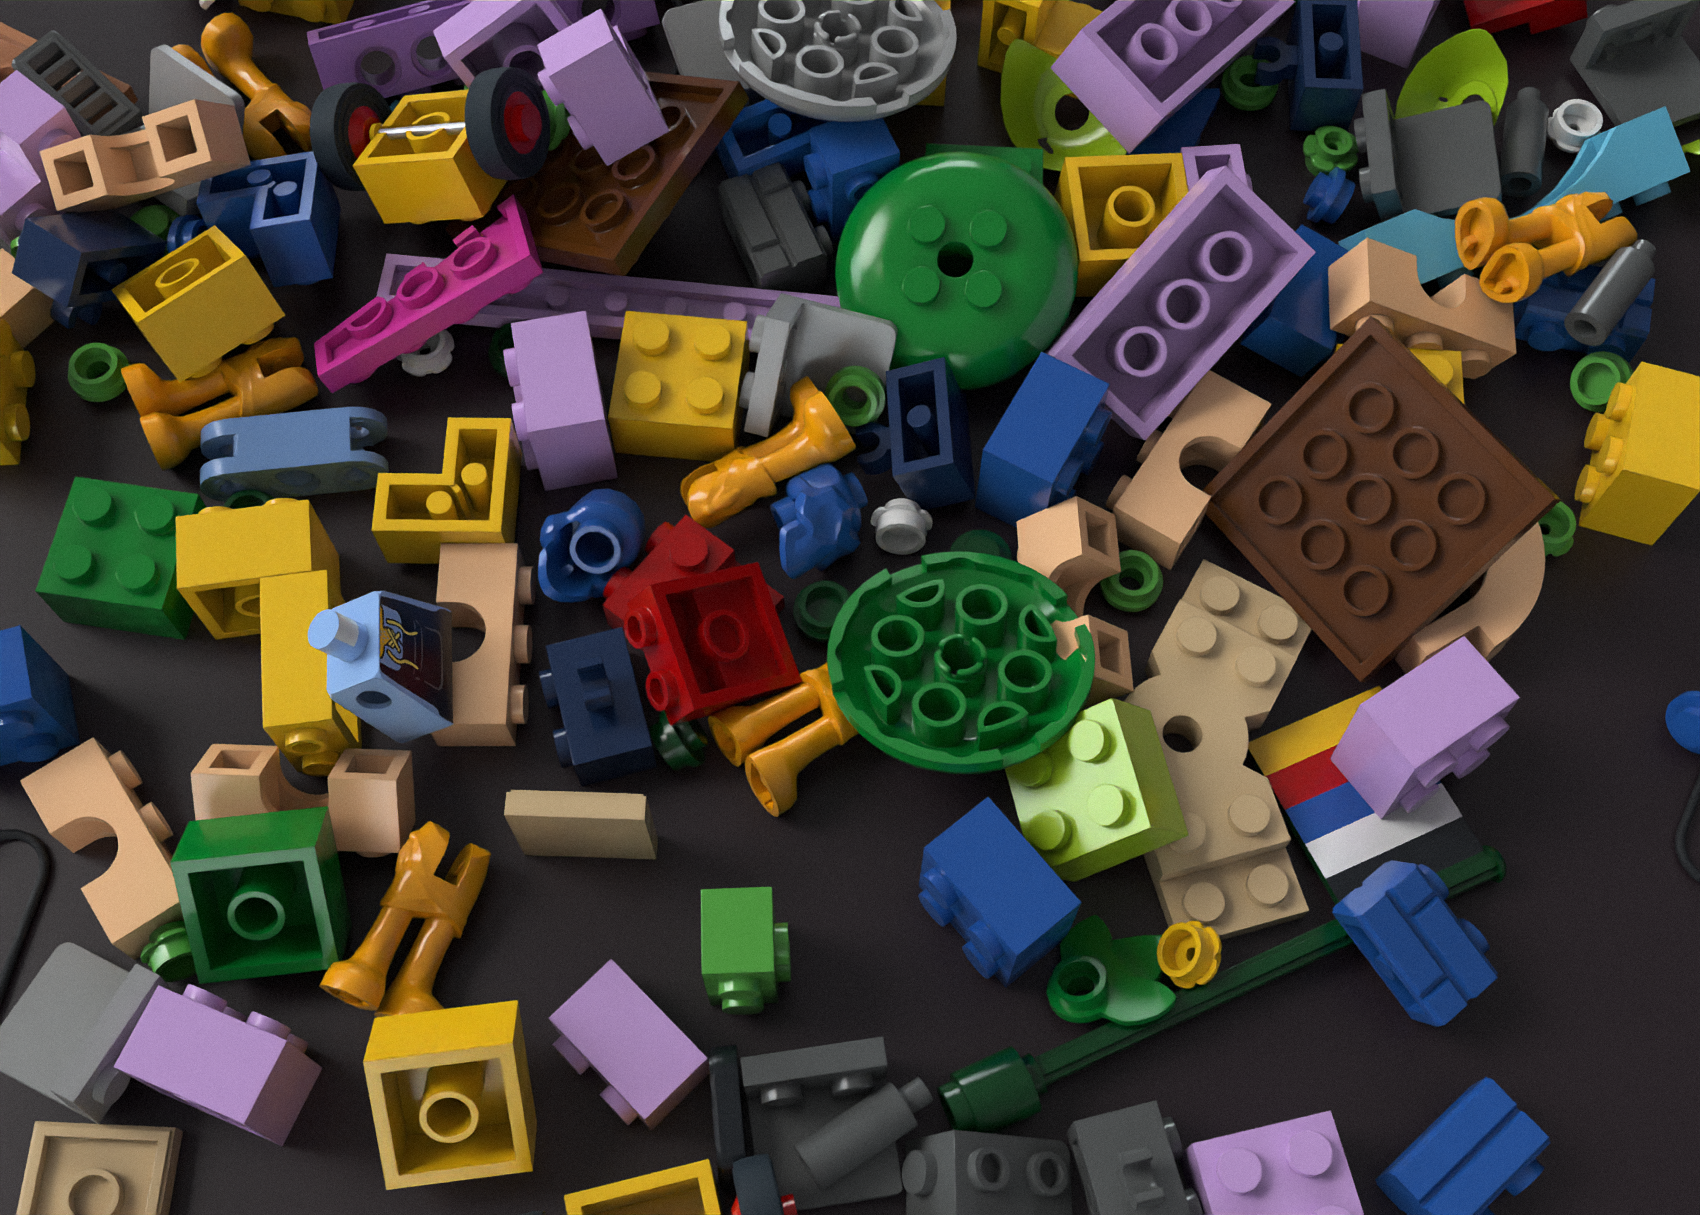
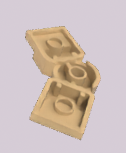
(1213, 684)

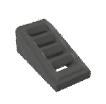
(54, 62)

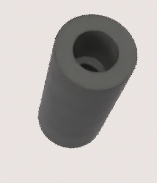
(1524, 144)
(1611, 293)
(862, 1131)

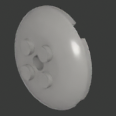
(839, 54)

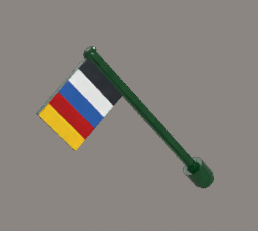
(1344, 847)

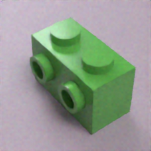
(742, 949)

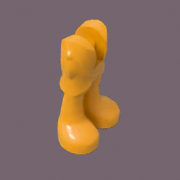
(229, 51)
(1564, 233)
(261, 381)
(750, 472)
(775, 768)
(412, 895)

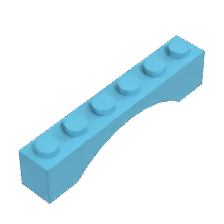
(1622, 161)

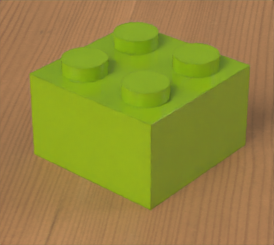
(1098, 793)

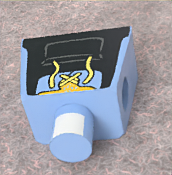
(389, 662)

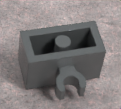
(1130, 1163)

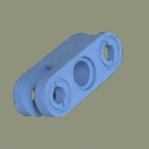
(293, 453)

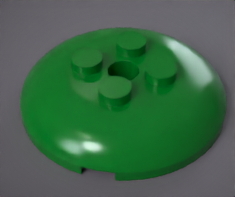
(995, 217)
(966, 614)

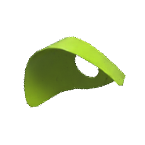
(1456, 70)
(1029, 105)

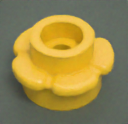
(1189, 953)

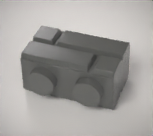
(773, 230)

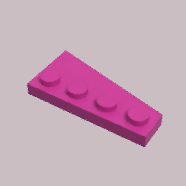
(432, 299)

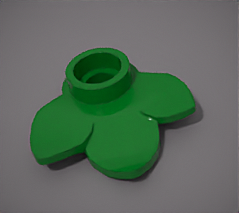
(1117, 972)

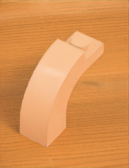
(1495, 606)

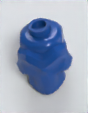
(818, 519)
(589, 545)

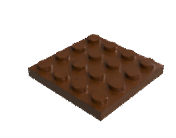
(608, 214)
(1374, 499)

